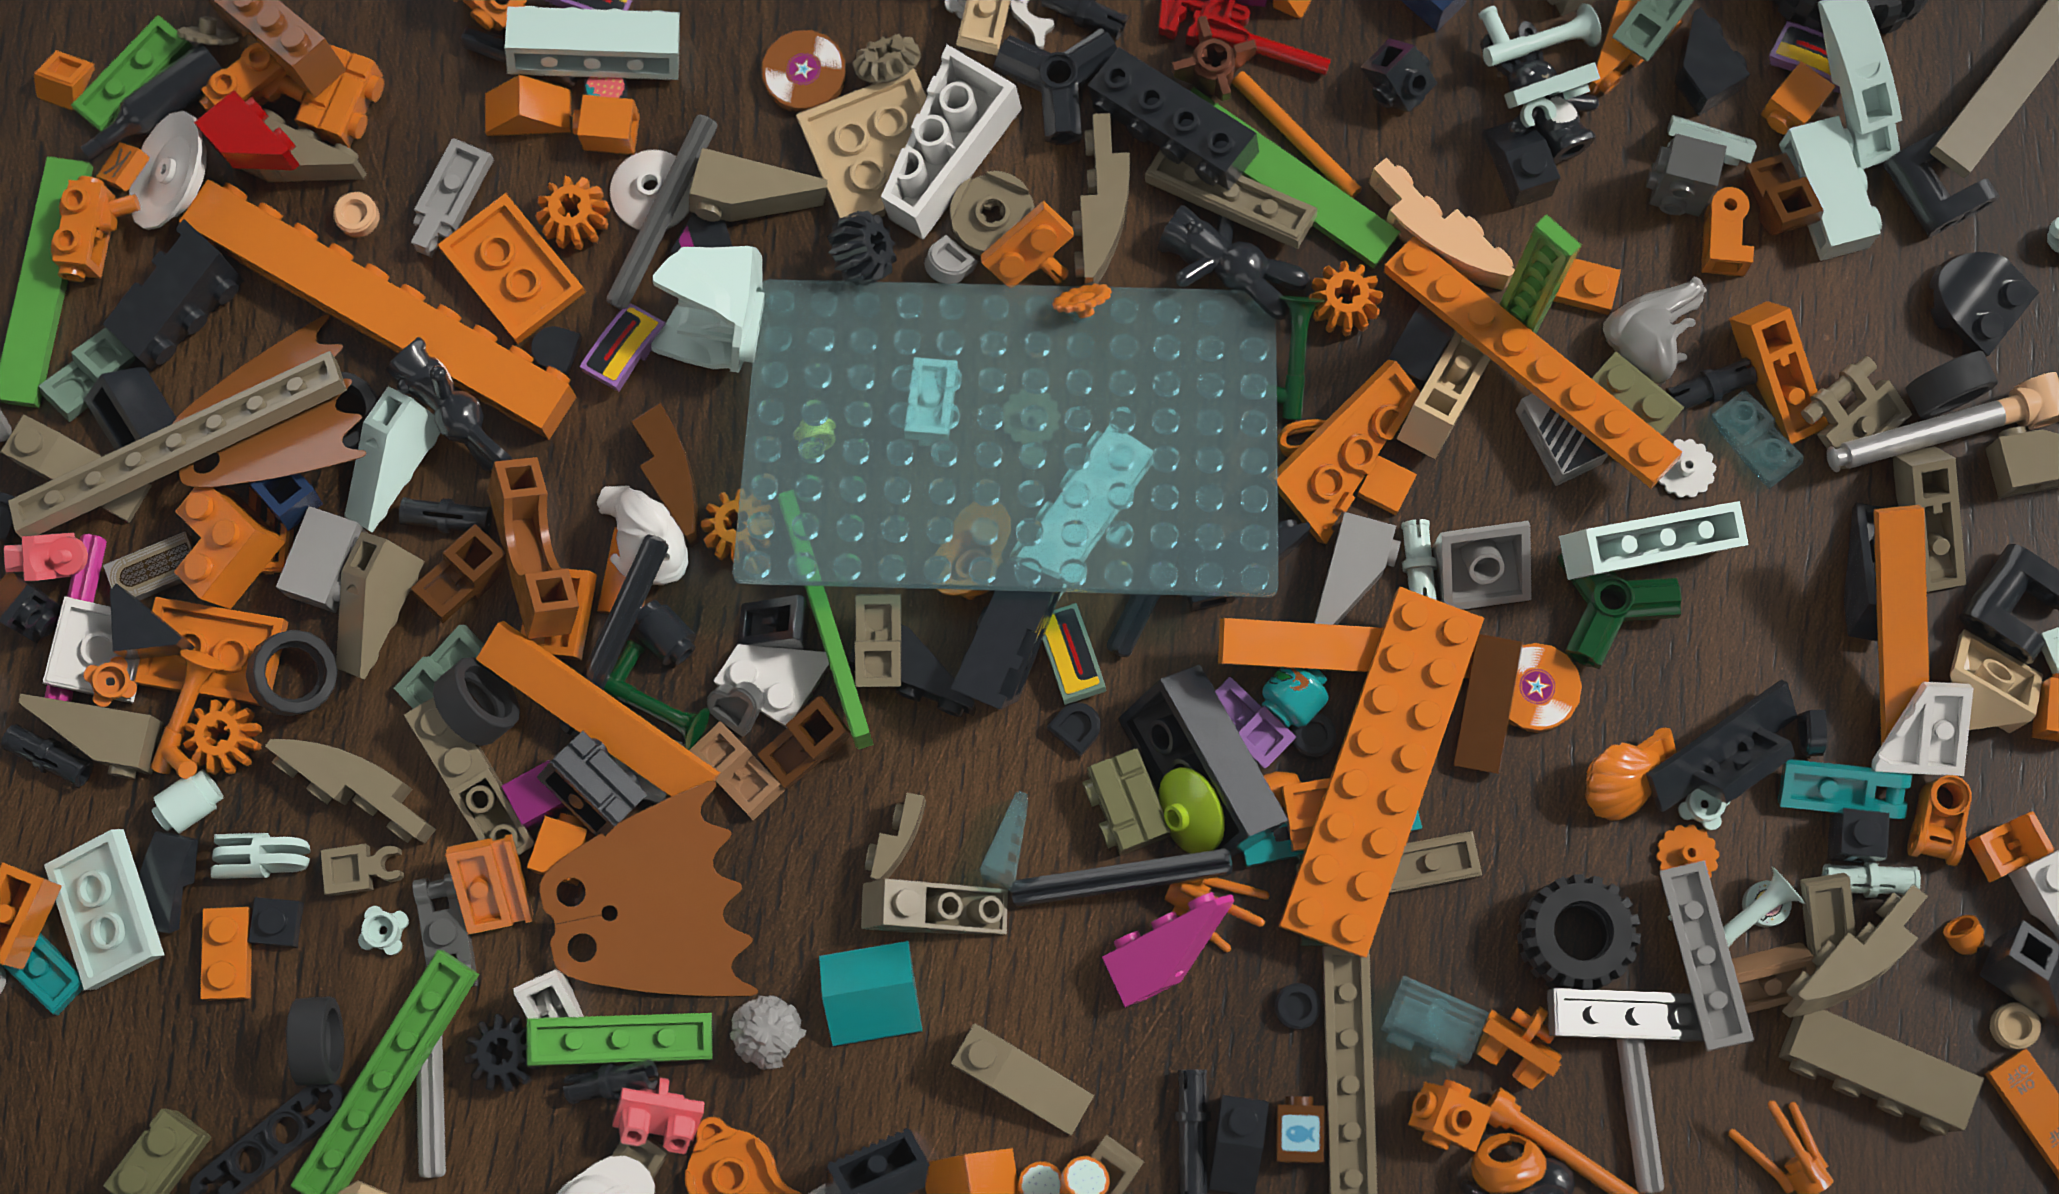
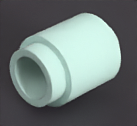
(186, 802)

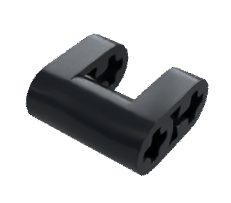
(1926, 194)
(1998, 594)

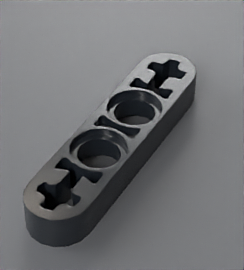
(266, 1141)

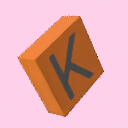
(123, 167)

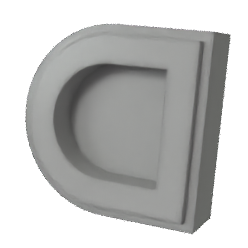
(948, 261)

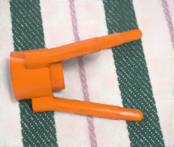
(1183, 893)
(1806, 1170)

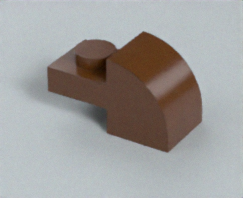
(1783, 197)
(464, 573)
(809, 739)

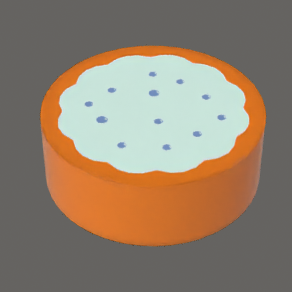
(1084, 1176)
(1040, 1179)

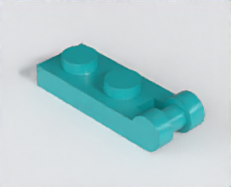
(1841, 786)

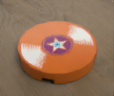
(1544, 689)

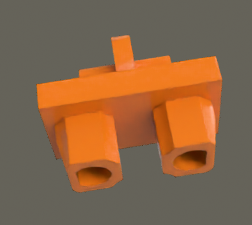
(1536, 1056)

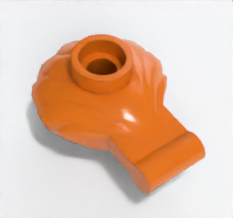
(1618, 775)

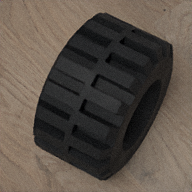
(1608, 910)

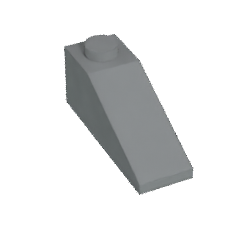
(1355, 565)

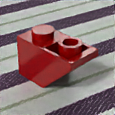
(243, 138)

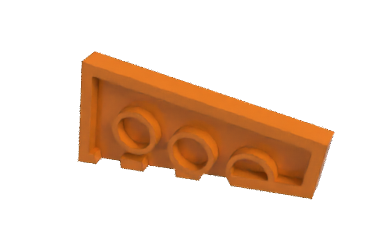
(1332, 462)

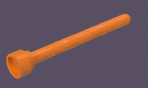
(1507, 1114)

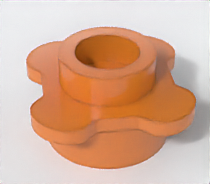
(114, 669)

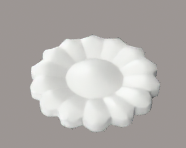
(1691, 472)

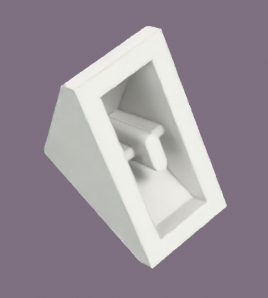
(548, 997)

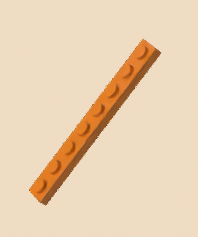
(1533, 362)

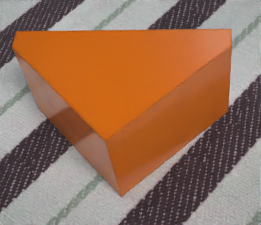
(527, 108)
(974, 1174)

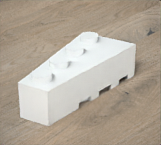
(949, 139)

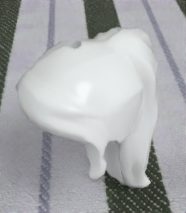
(636, 518)

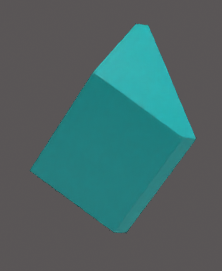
(870, 993)

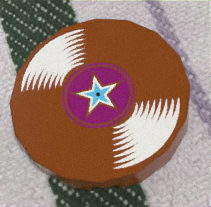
(803, 70)

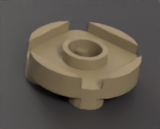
(983, 193)

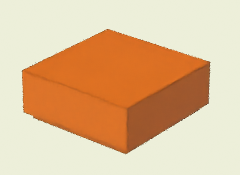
(1387, 485)

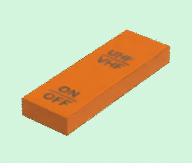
(2031, 1101)

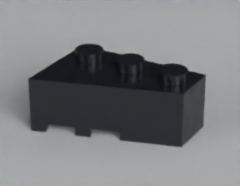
(174, 298)
(1005, 646)

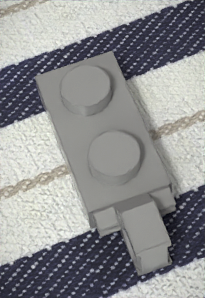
(449, 194)

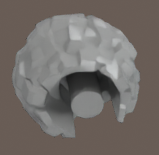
(766, 1031)

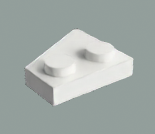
(781, 674)
(1929, 733)

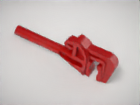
(1227, 24)

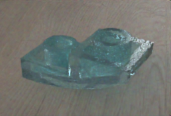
(1756, 440)

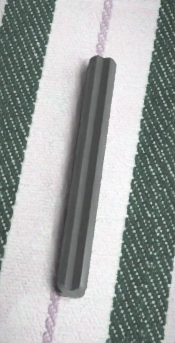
(661, 213)

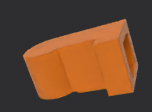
(1723, 234)

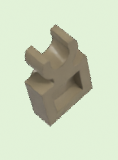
(352, 868)

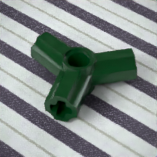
(1599, 625)

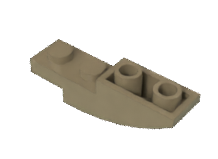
(1105, 206)
(343, 774)
(469, 778)
(1856, 960)

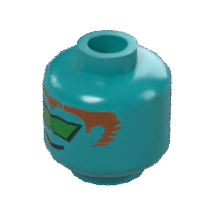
(1295, 695)

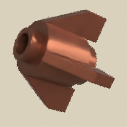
(1213, 63)

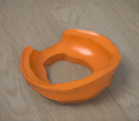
(1507, 1176)

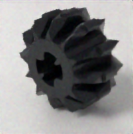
(862, 248)
(490, 1062)

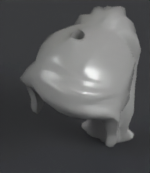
(1645, 331)

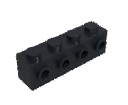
(1173, 119)

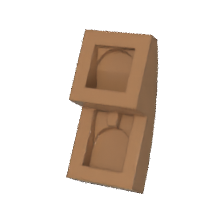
(739, 770)

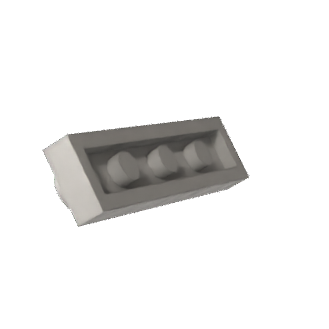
(1706, 956)

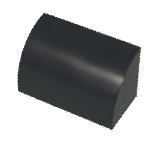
(128, 406)

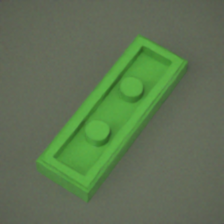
(141, 60)

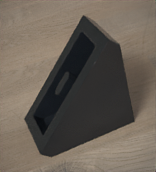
(775, 623)
(139, 631)

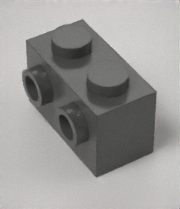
(1685, 175)

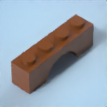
(287, 38)
(540, 585)

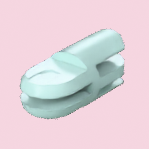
(257, 855)

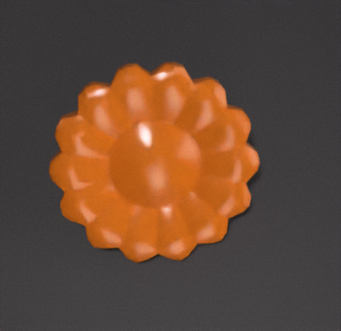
(1082, 299)
(1687, 847)

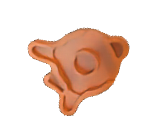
(731, 1163)

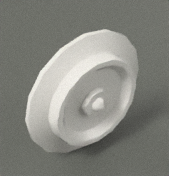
(173, 170)

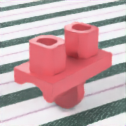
(46, 556)
(657, 1114)

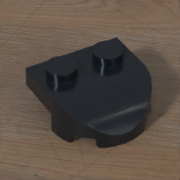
(1979, 298)

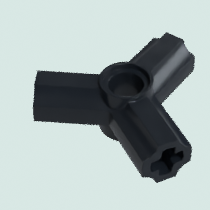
(1059, 100)

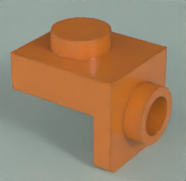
(2011, 846)

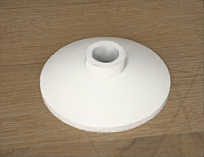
(627, 191)

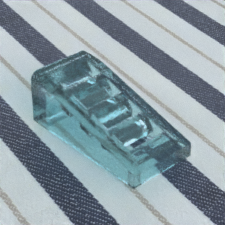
(1004, 853)

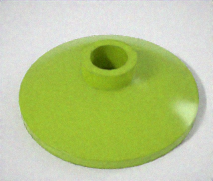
(1191, 810)

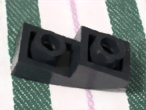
(1422, 344)
(164, 872)

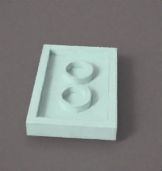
(104, 909)

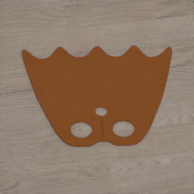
(291, 446)
(667, 903)

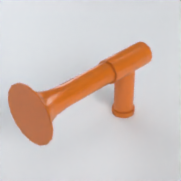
(168, 752)

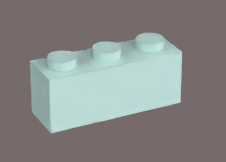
(1825, 156)

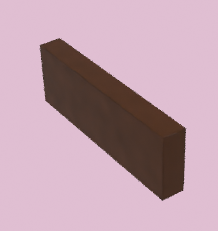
(1488, 703)

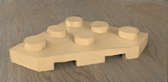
(860, 140)

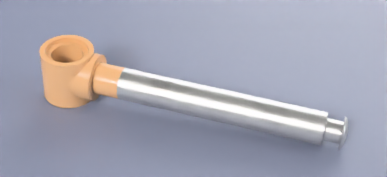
(2029, 404)

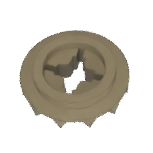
(887, 59)

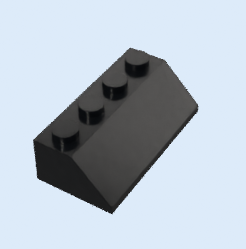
(1188, 727)

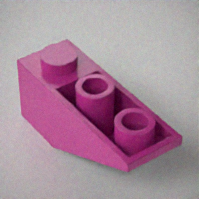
(1163, 957)

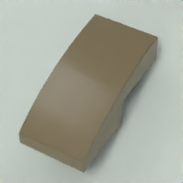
(891, 850)

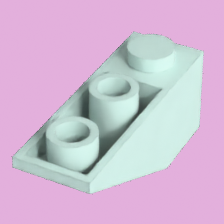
(395, 441)

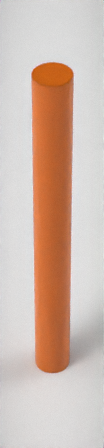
(1295, 134)

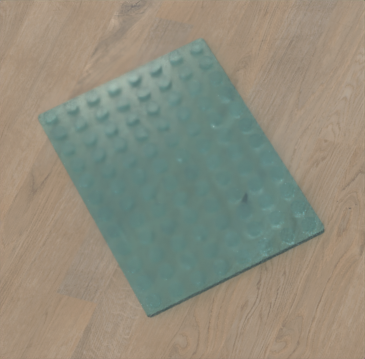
(1011, 441)

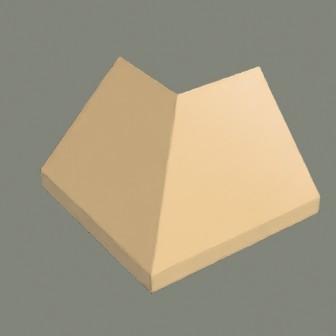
(2003, 687)

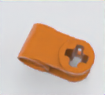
(1937, 829)

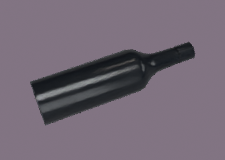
(156, 99)

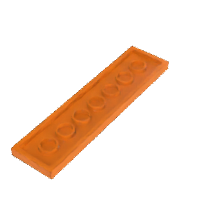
(1381, 772)

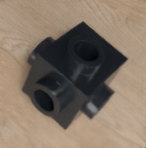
(1399, 75)

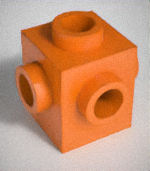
(1449, 1116)

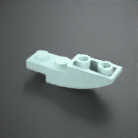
(1864, 77)

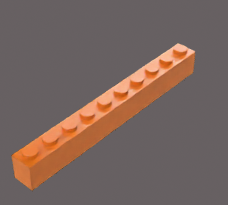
(379, 308)

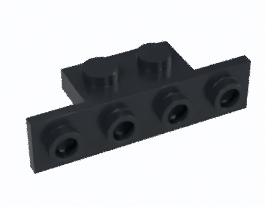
(1731, 753)

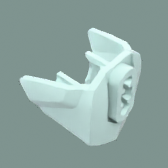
(716, 306)

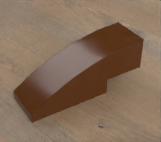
(669, 470)

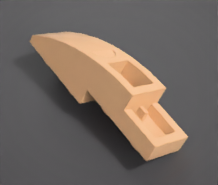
(1454, 239)

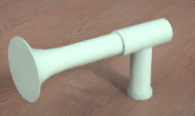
(1584, 27)
(1776, 894)

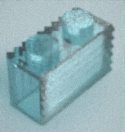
(1434, 1022)

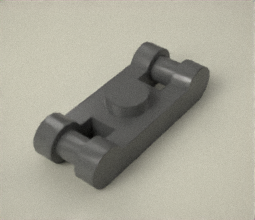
(442, 928)

